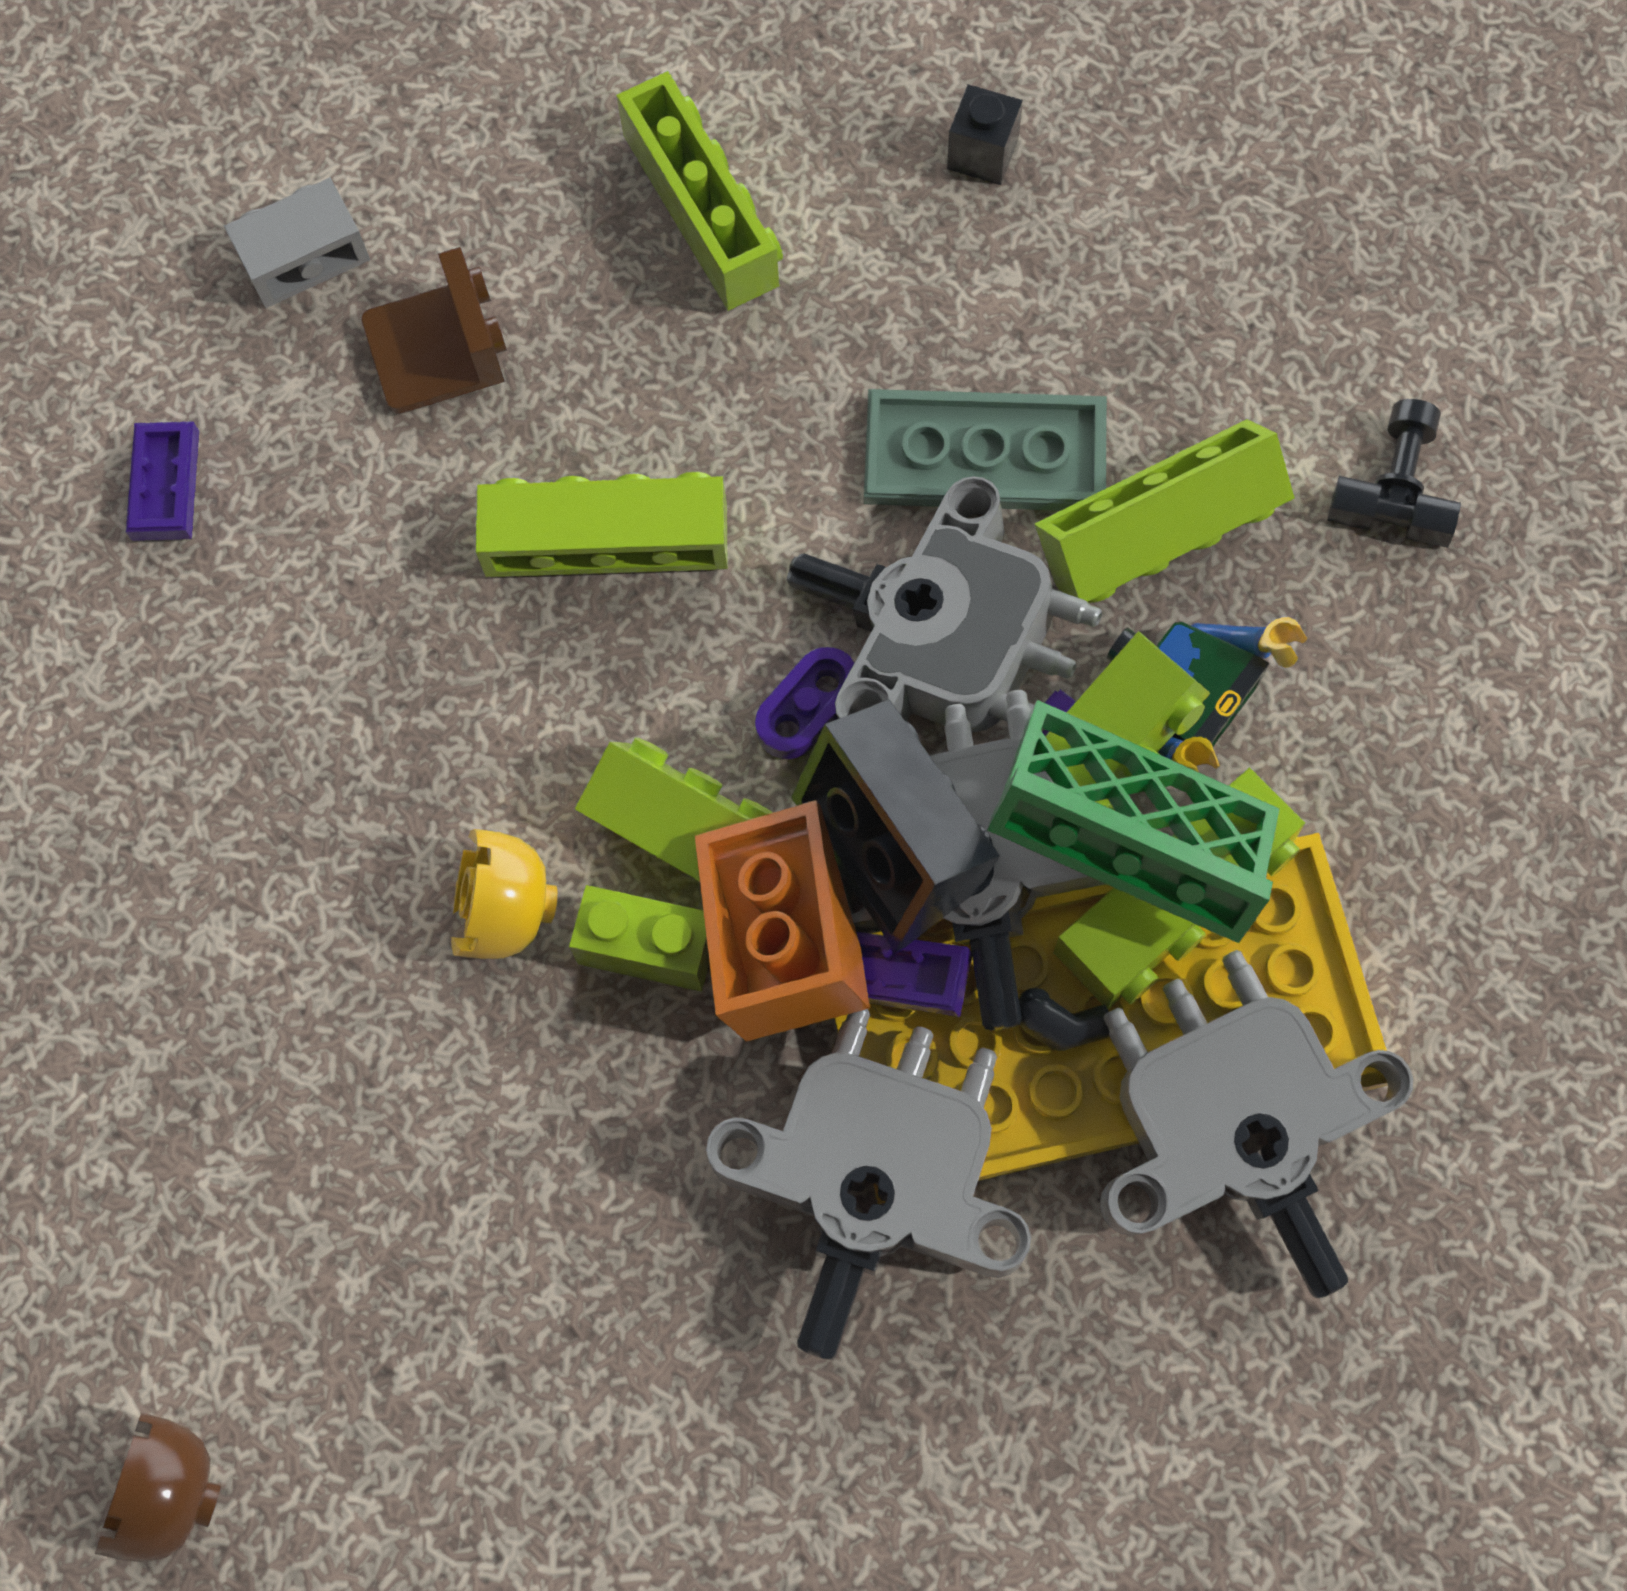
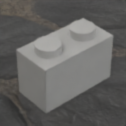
(297, 242)

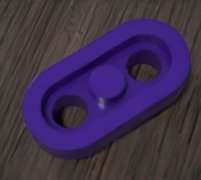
(802, 703)

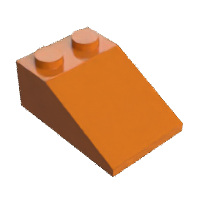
(778, 924)

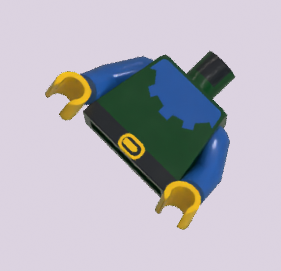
(1229, 666)

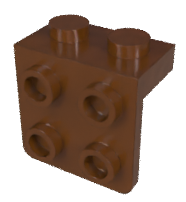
(436, 340)

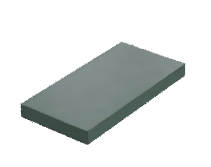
(1030, 446)

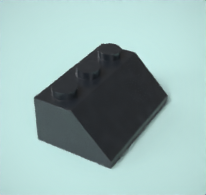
(894, 822)

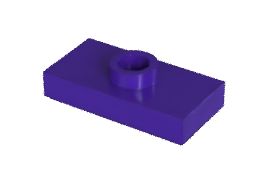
(162, 481)
(917, 977)

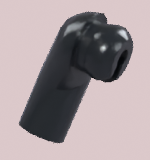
(1057, 1026)

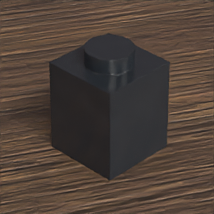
(984, 134)

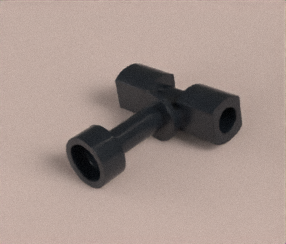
(1397, 495)

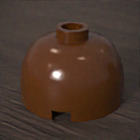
(159, 1493)

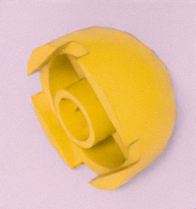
(501, 896)

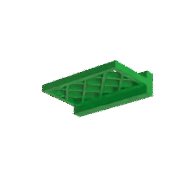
(1124, 845)

